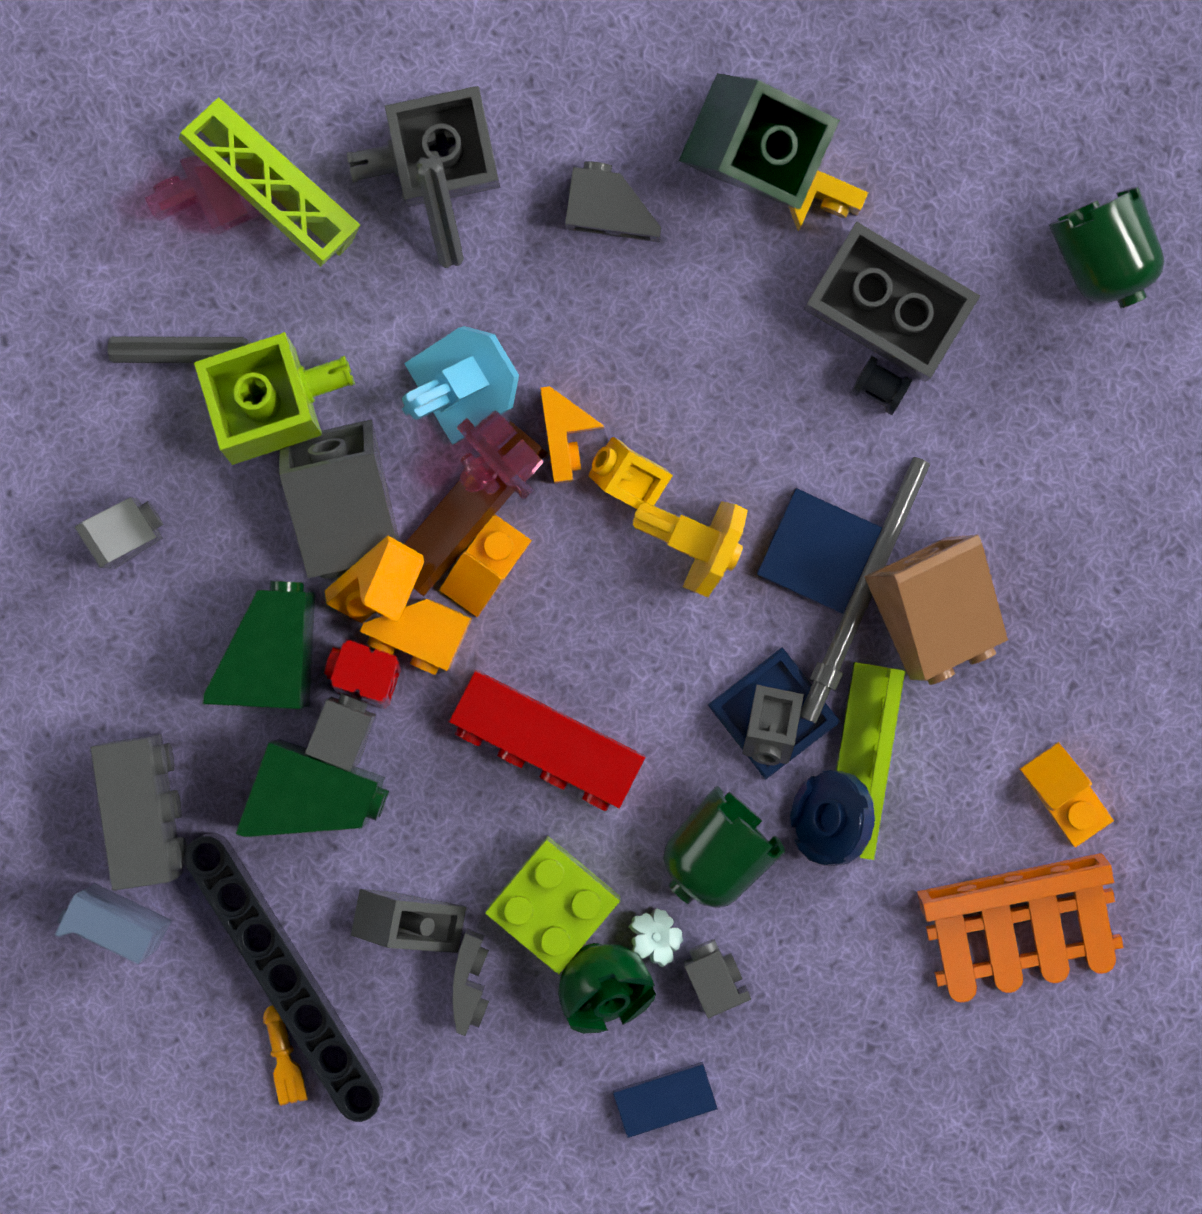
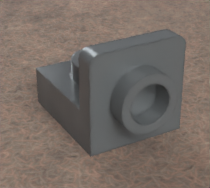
(772, 725)

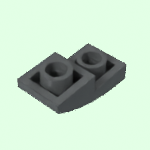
(467, 1000)

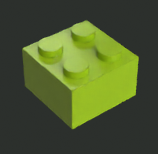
(553, 904)

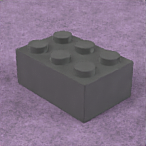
(891, 302)
(138, 811)

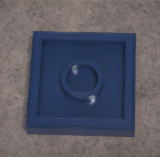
(819, 550)
(778, 672)

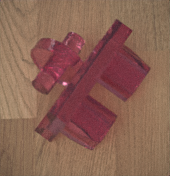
(512, 468)

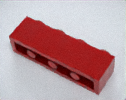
(546, 739)

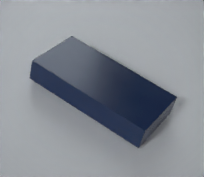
(665, 1099)

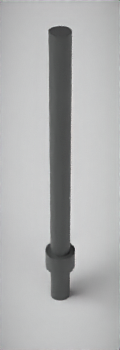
(827, 674)

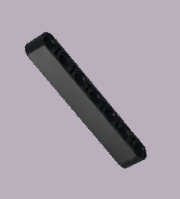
(285, 1000)

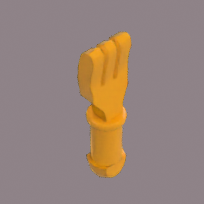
(287, 1073)

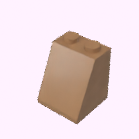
(940, 607)

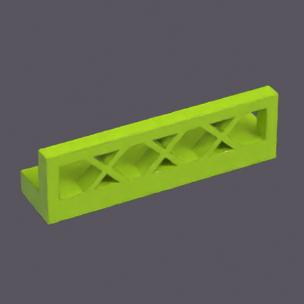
(274, 176)
(870, 733)

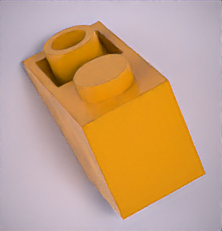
(425, 631)

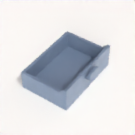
(114, 923)

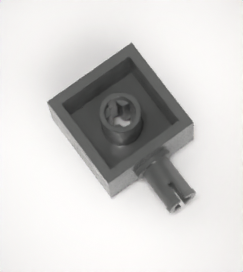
(415, 131)

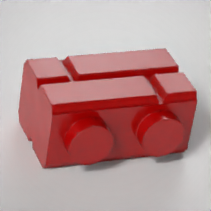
(363, 673)

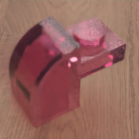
(219, 201)

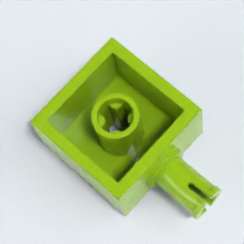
(286, 410)

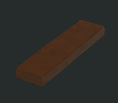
(459, 521)

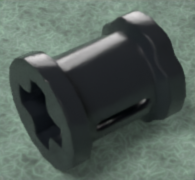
(881, 385)

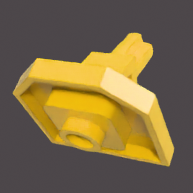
(712, 547)

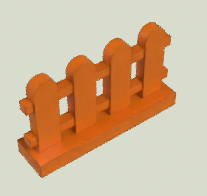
(993, 899)

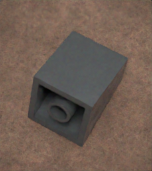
(337, 497)

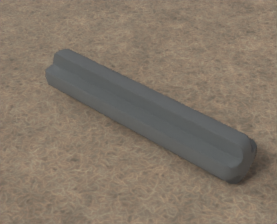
(439, 211)
(169, 349)

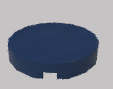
(832, 818)

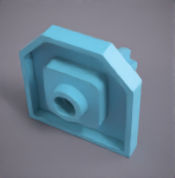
(461, 379)

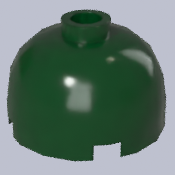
(603, 986)

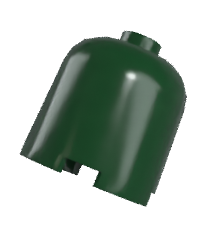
(1111, 248)
(719, 851)

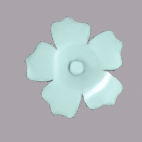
(655, 937)

